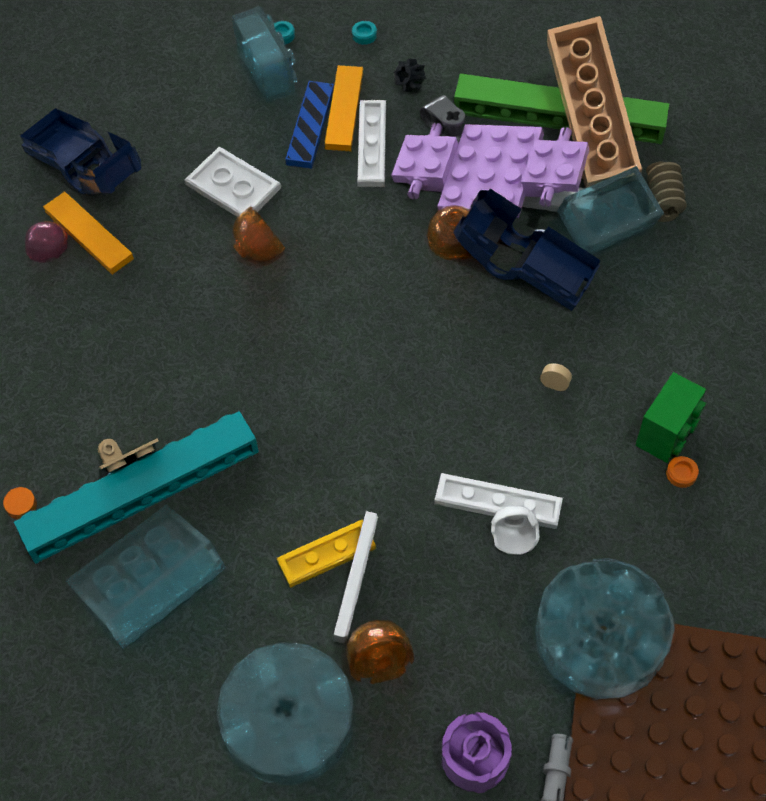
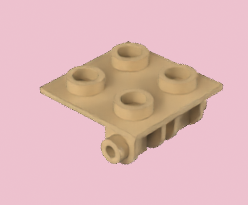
(113, 457)

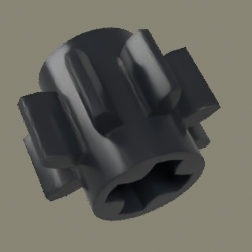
(409, 74)

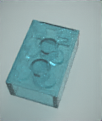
(264, 53)
(610, 211)

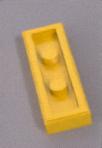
(321, 554)

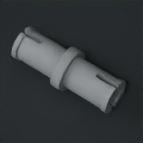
(557, 768)

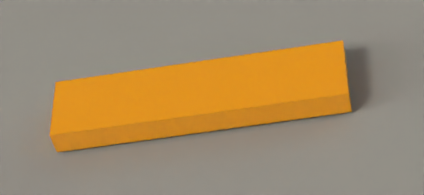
(344, 108)
(88, 233)

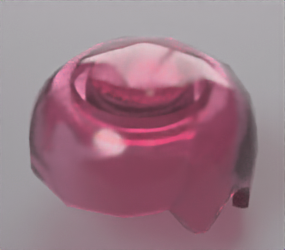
(45, 241)

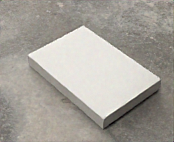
(232, 183)

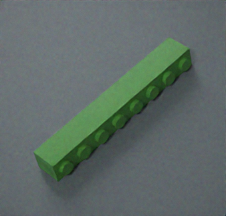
(544, 106)

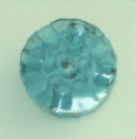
(595, 659)
(280, 746)

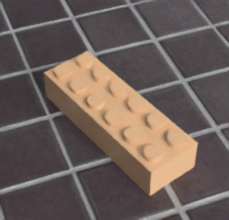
(593, 98)

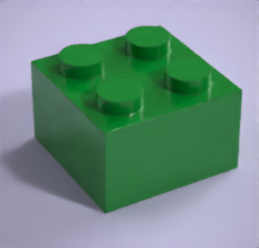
(671, 418)

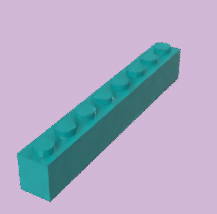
(136, 486)

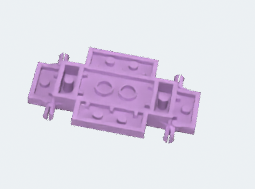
(501, 158)

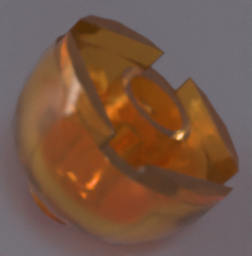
(441, 235)
(255, 237)
(378, 651)

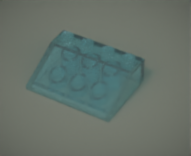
(146, 575)

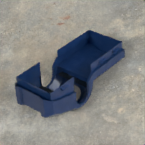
(74, 146)
(549, 261)

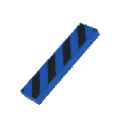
(310, 124)

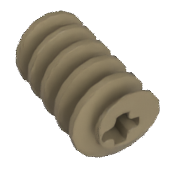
(667, 187)

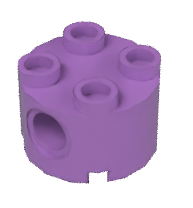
(476, 752)

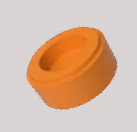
(682, 471)
(19, 501)

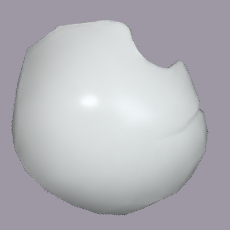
(515, 530)

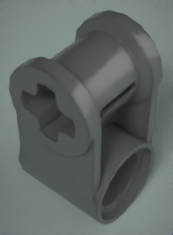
(445, 113)

